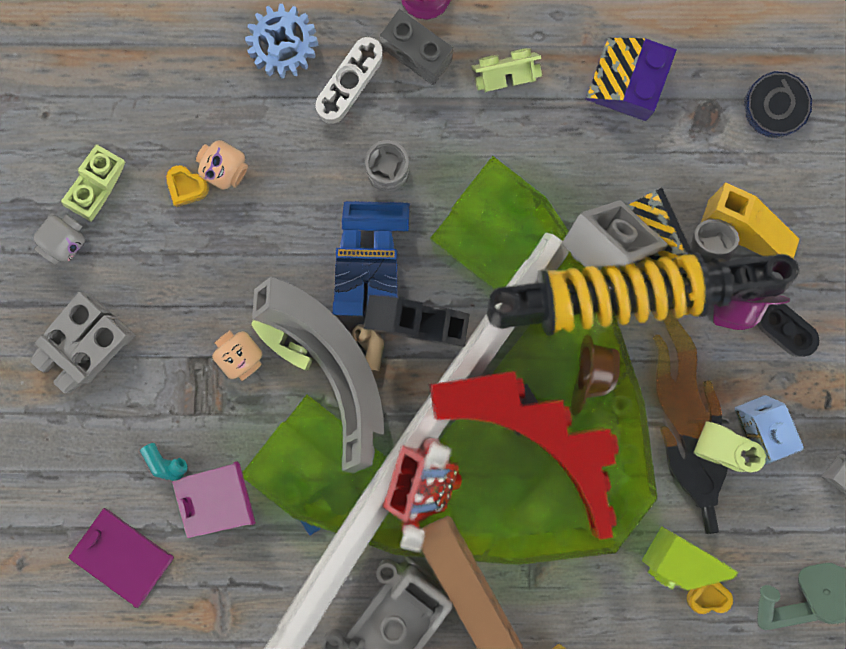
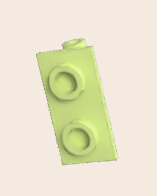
(519, 65)

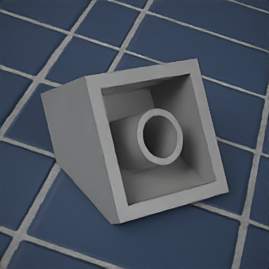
(611, 237)

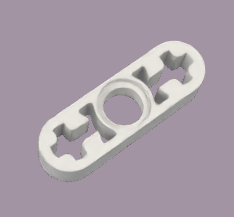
(370, 66)

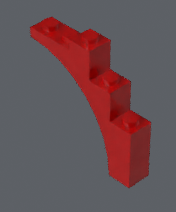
(579, 453)

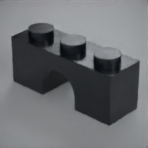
(416, 321)

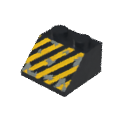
(660, 217)

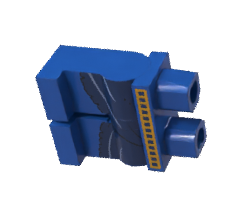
(363, 266)

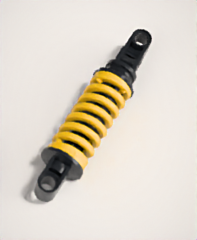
(680, 285)

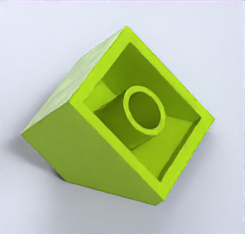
(683, 564)

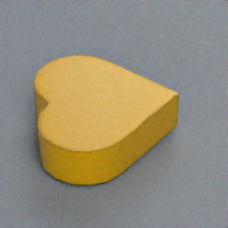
(185, 186)
(710, 597)

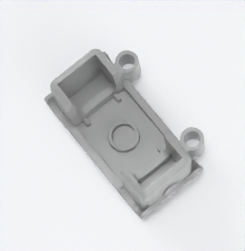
(400, 614)

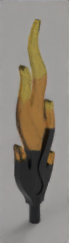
(688, 415)

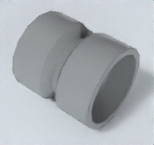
(387, 165)
(715, 240)

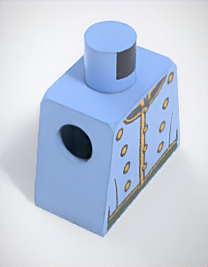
(770, 427)

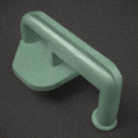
(825, 595)

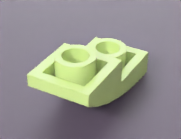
(96, 180)
(276, 339)

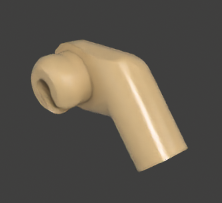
(372, 343)

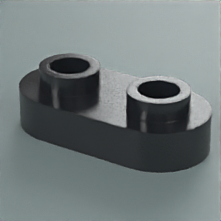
(786, 328)

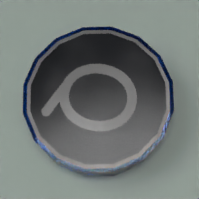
(778, 104)

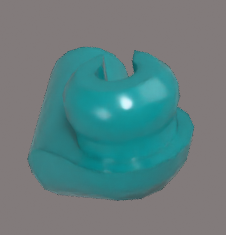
(162, 468)

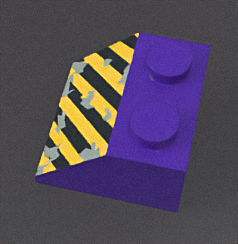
(631, 76)

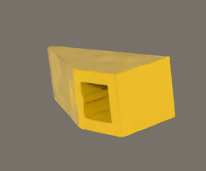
(755, 223)

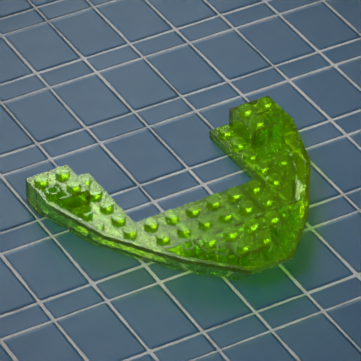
(512, 494)

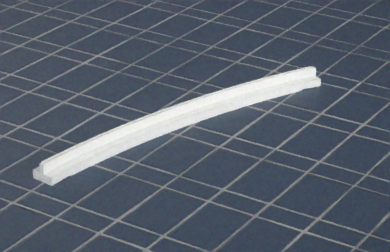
(369, 511)

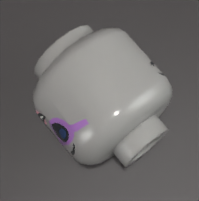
(59, 239)

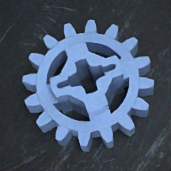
(269, 33)

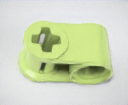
(725, 448)

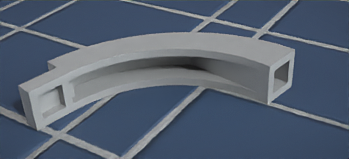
(339, 357)

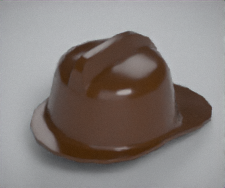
(596, 373)

